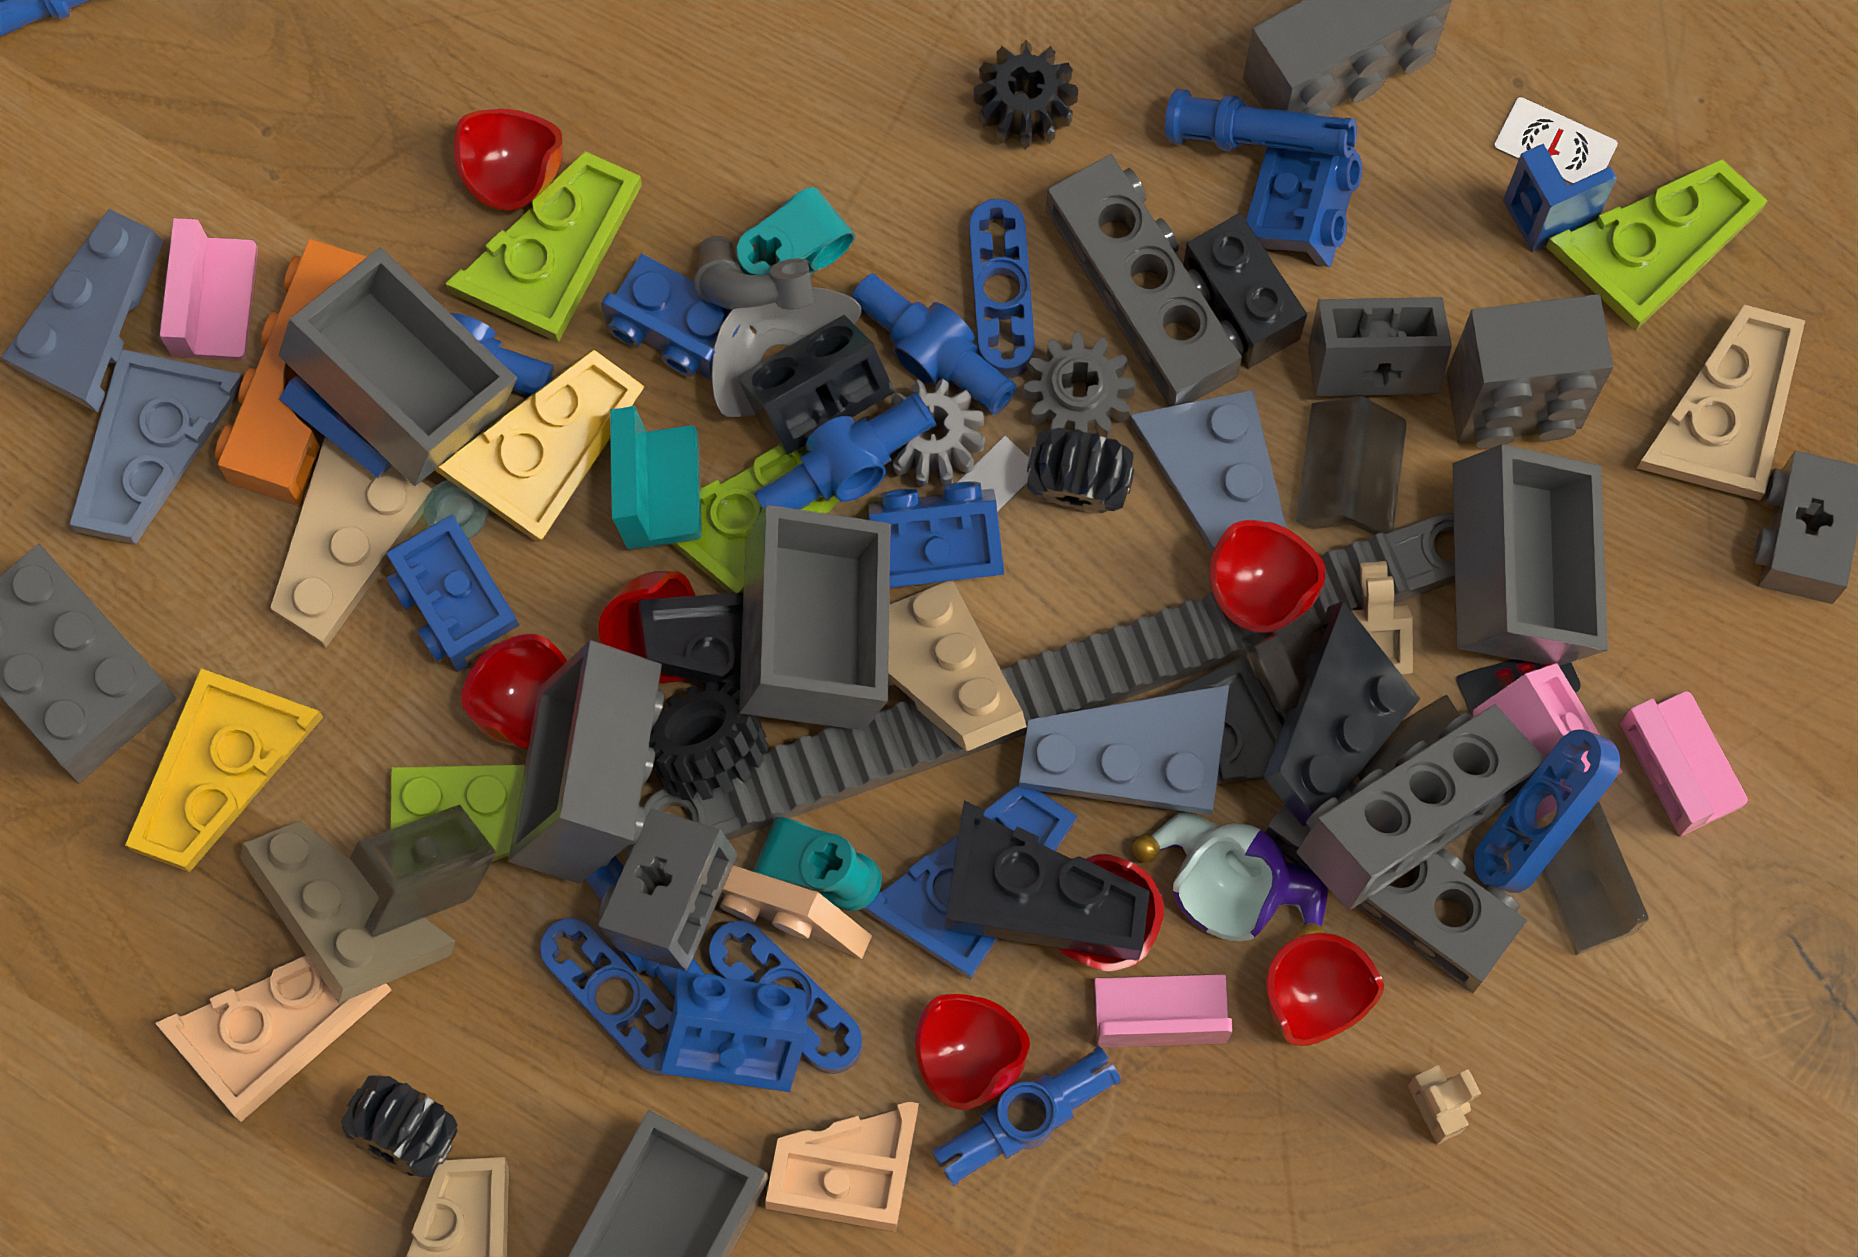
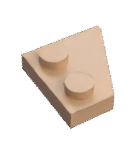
(792, 910)
(846, 1171)

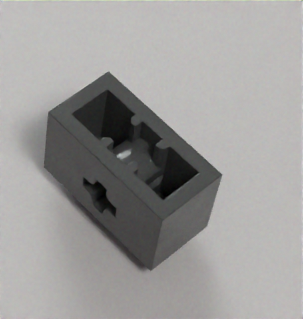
(1379, 346)
(1802, 562)
(667, 889)

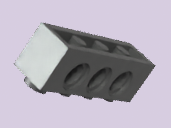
(1177, 367)
(1418, 806)
(1409, 912)

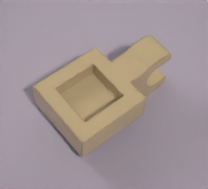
(1386, 623)
(1444, 1101)

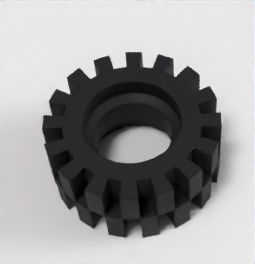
(705, 742)

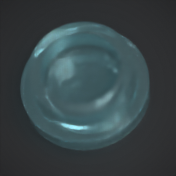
(450, 499)

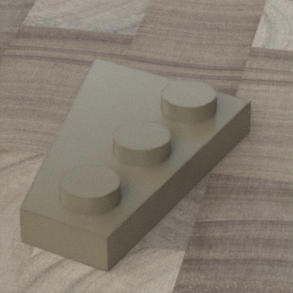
(326, 908)

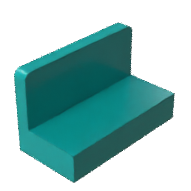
(654, 481)

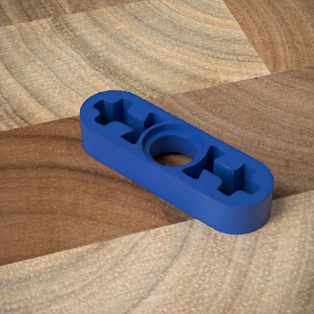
(1014, 246)
(1572, 807)
(762, 952)
(569, 973)

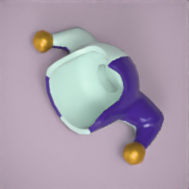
(1234, 877)

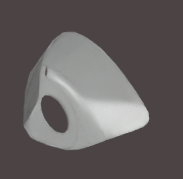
(772, 328)

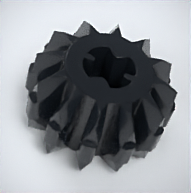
(1034, 77)
(1080, 470)
(399, 1125)

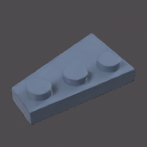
(82, 315)
(146, 440)
(1214, 461)
(1132, 752)

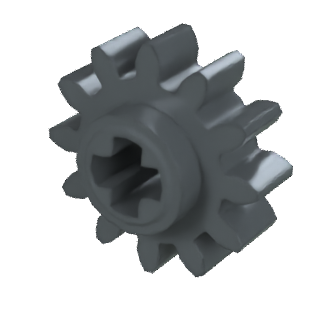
(1079, 364)

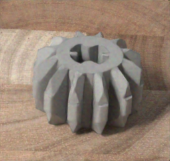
(958, 439)

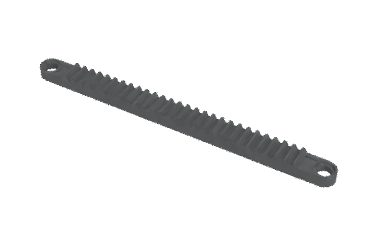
(1056, 682)

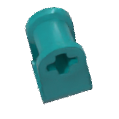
(800, 229)
(819, 863)

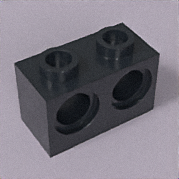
(1246, 289)
(815, 381)

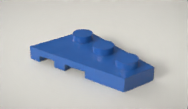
(919, 899)

